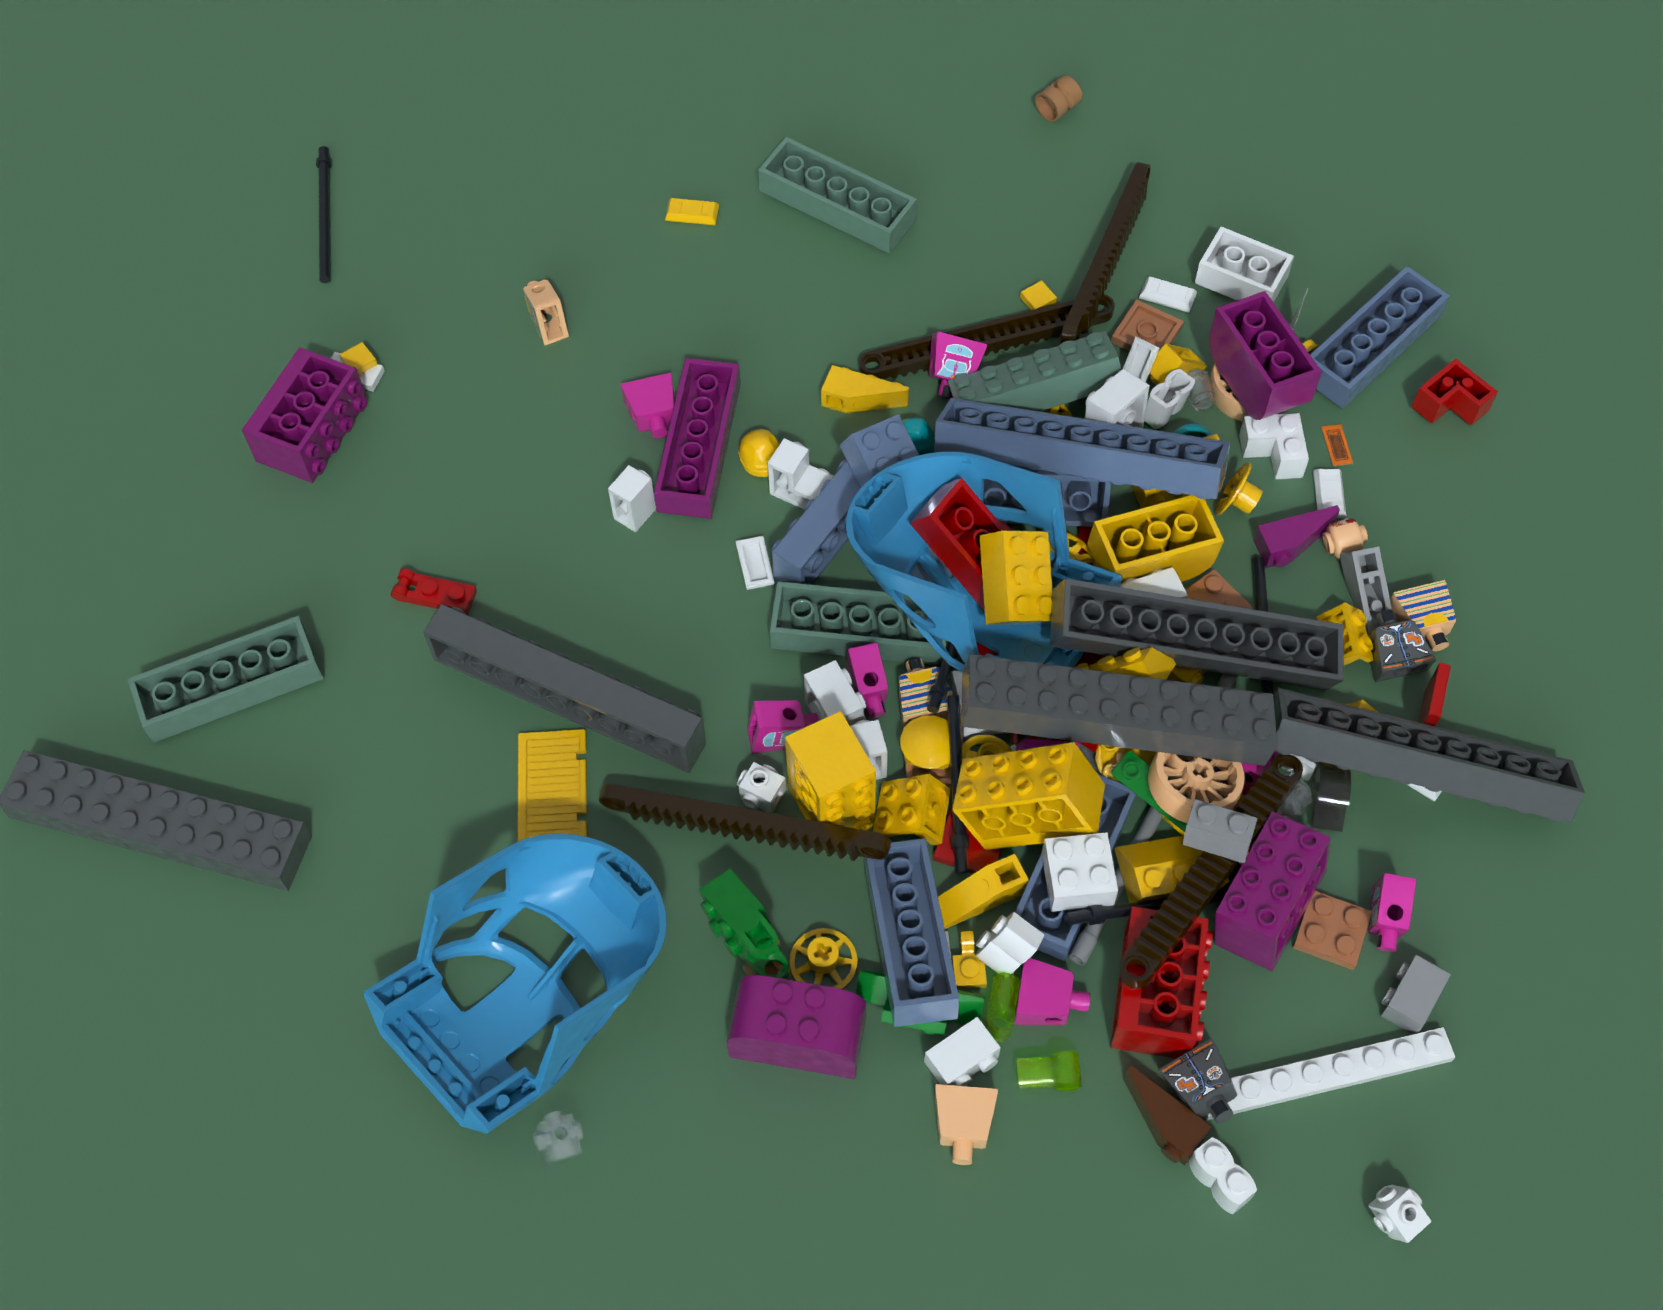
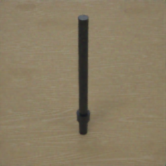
(959, 840)
(1098, 914)

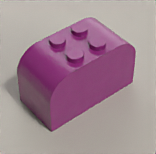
(1262, 357)
(797, 1025)

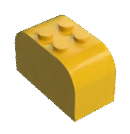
(1158, 537)

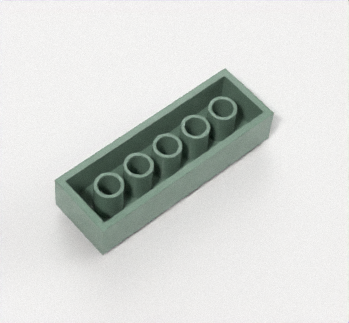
(837, 194)
(1043, 378)
(845, 618)
(224, 679)

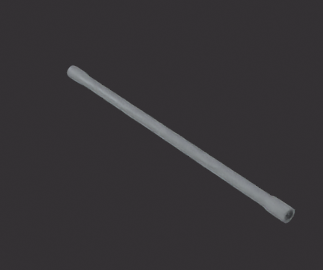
(1088, 938)

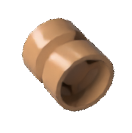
(1058, 98)

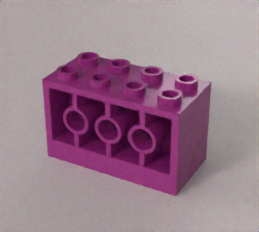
(305, 415)
(1272, 891)

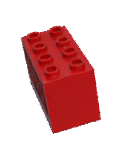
(1167, 1011)

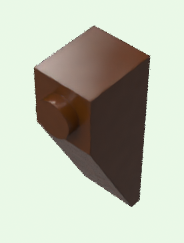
(1169, 1121)

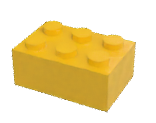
(1016, 577)

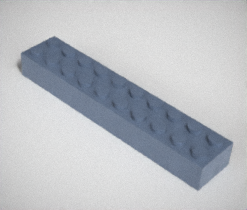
(1084, 448)

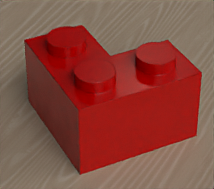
(1457, 390)

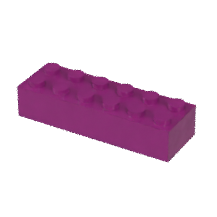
(697, 438)

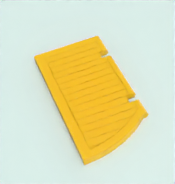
(551, 783)

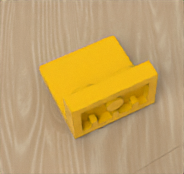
(913, 806)

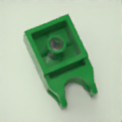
(742, 923)

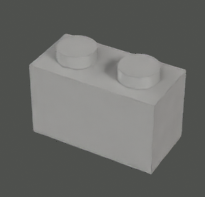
(1219, 831)
(1414, 995)

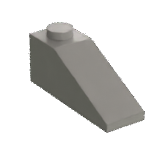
(1366, 583)

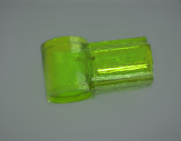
(1002, 1005)
(1058, 1071)

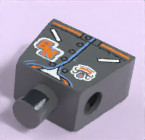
(1398, 648)
(1202, 1081)

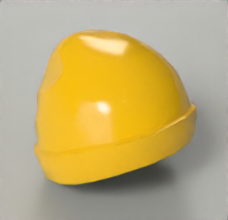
(756, 451)

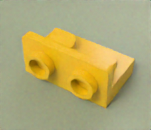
(1356, 641)

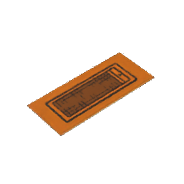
(1337, 445)

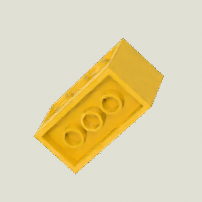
(831, 774)
(1029, 796)

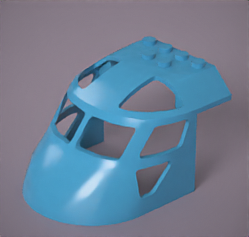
(891, 549)
(462, 1055)

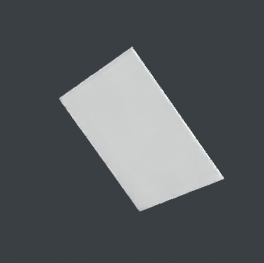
(1296, 314)

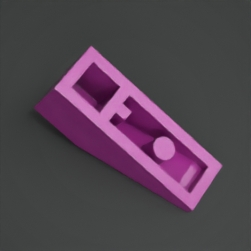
(1289, 537)

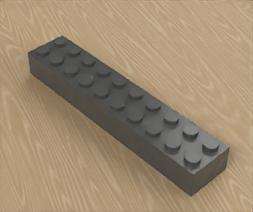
(1198, 634)
(566, 687)
(1118, 710)
(1426, 756)
(155, 820)

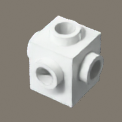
(761, 787)
(1399, 1212)

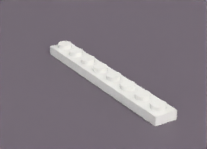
(1340, 1070)

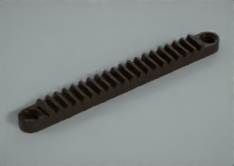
(1107, 255)
(996, 334)
(746, 822)
(1204, 878)

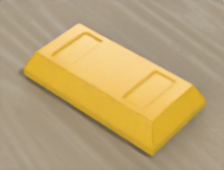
(692, 211)

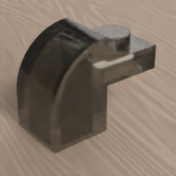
(1331, 798)

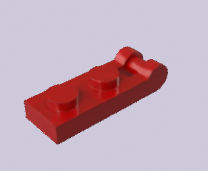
(433, 591)

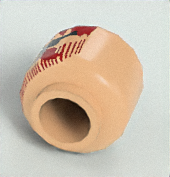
(1344, 537)

